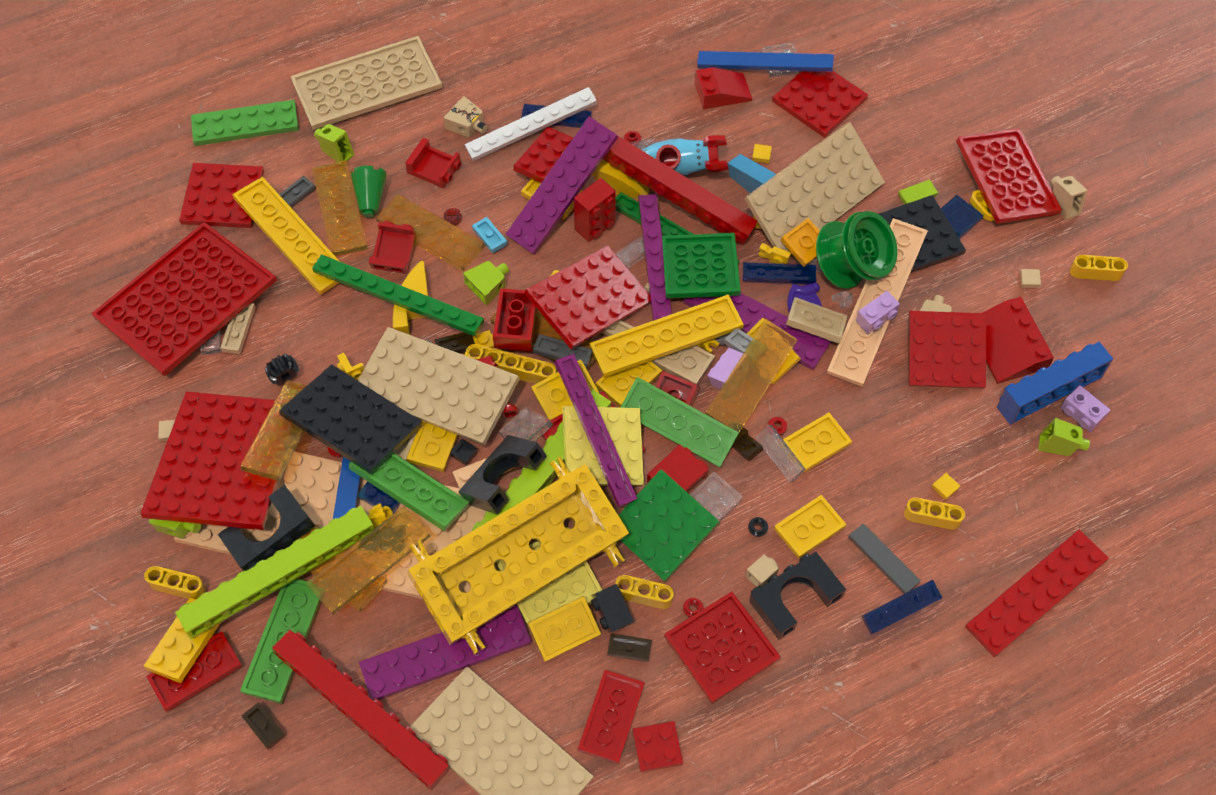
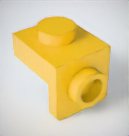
(345, 366)

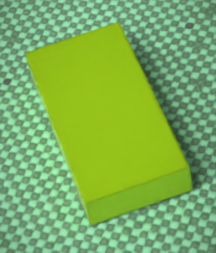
(917, 192)

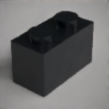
(611, 608)

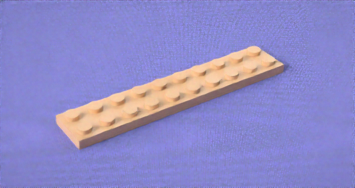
(857, 348)

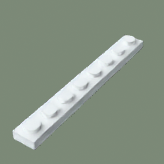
(530, 124)

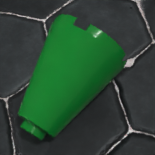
(368, 188)

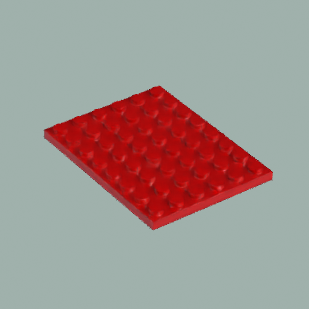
(184, 298)
(202, 462)

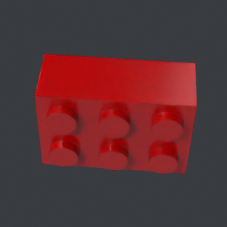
(594, 210)
(514, 321)

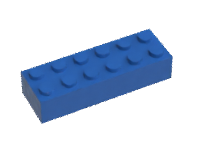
(1054, 382)

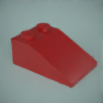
(721, 87)
(678, 387)

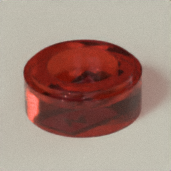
(453, 216)

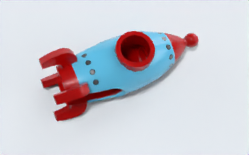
(690, 155)

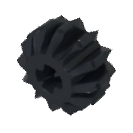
(281, 369)

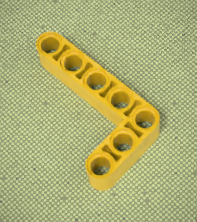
(520, 363)

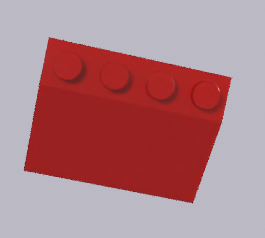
(1014, 342)

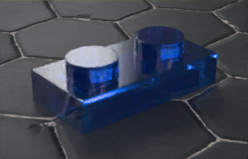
(374, 496)

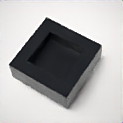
(464, 452)

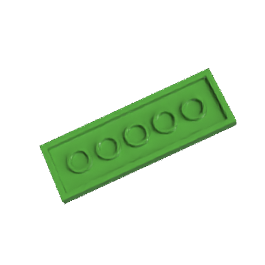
(244, 122)
(681, 422)
(416, 491)
(293, 610)

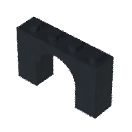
(510, 453)
(292, 526)
(809, 571)

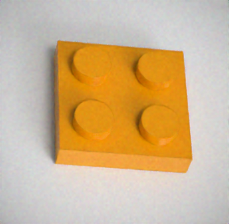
(802, 241)

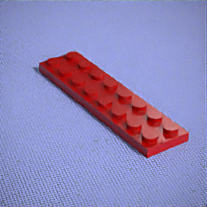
(1036, 593)

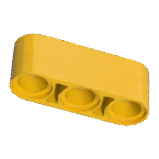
(1098, 267)
(943, 510)
(168, 576)
(652, 598)

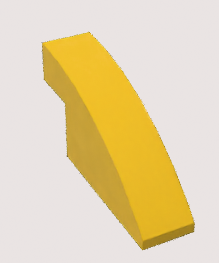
(619, 180)
(415, 281)

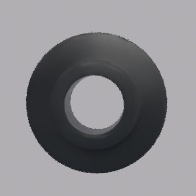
(758, 521)

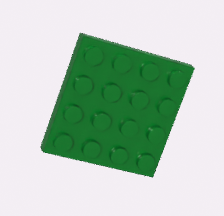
(700, 265)
(665, 525)

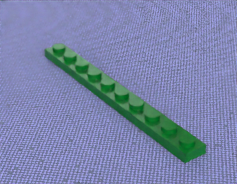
(398, 295)

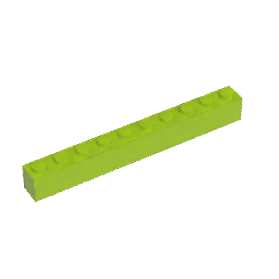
(535, 480)
(274, 572)

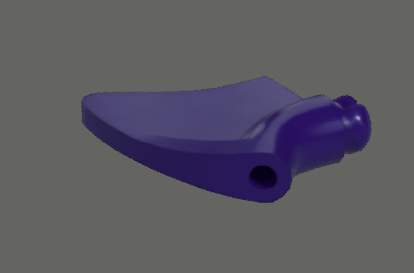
(805, 292)

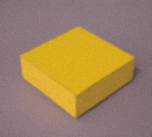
(761, 153)
(945, 486)

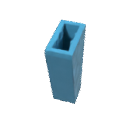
(748, 173)

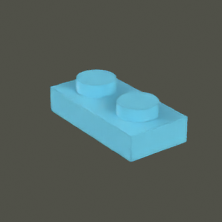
(489, 235)

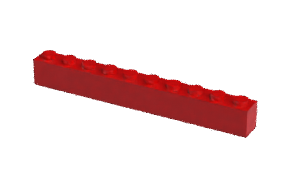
(680, 190)
(360, 709)

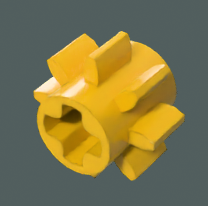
(379, 514)

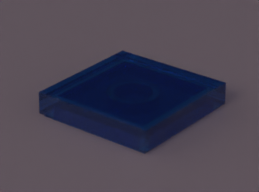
(961, 215)

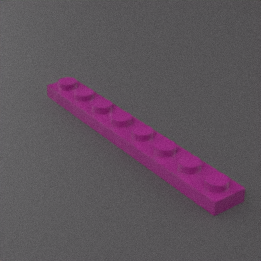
(654, 255)
(595, 430)

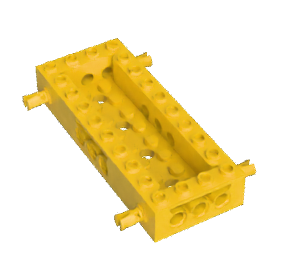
(507, 539)

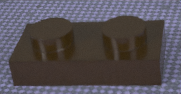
(456, 342)
(629, 647)
(263, 725)

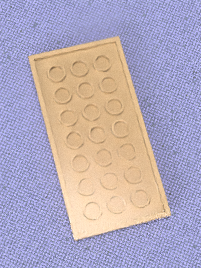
(365, 82)
(816, 186)
(439, 385)
(496, 744)

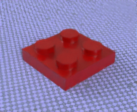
(657, 746)

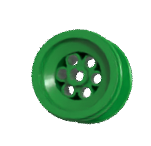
(856, 249)

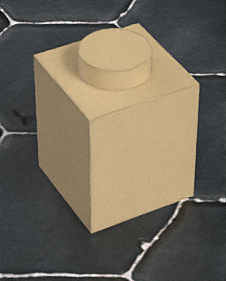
(762, 571)

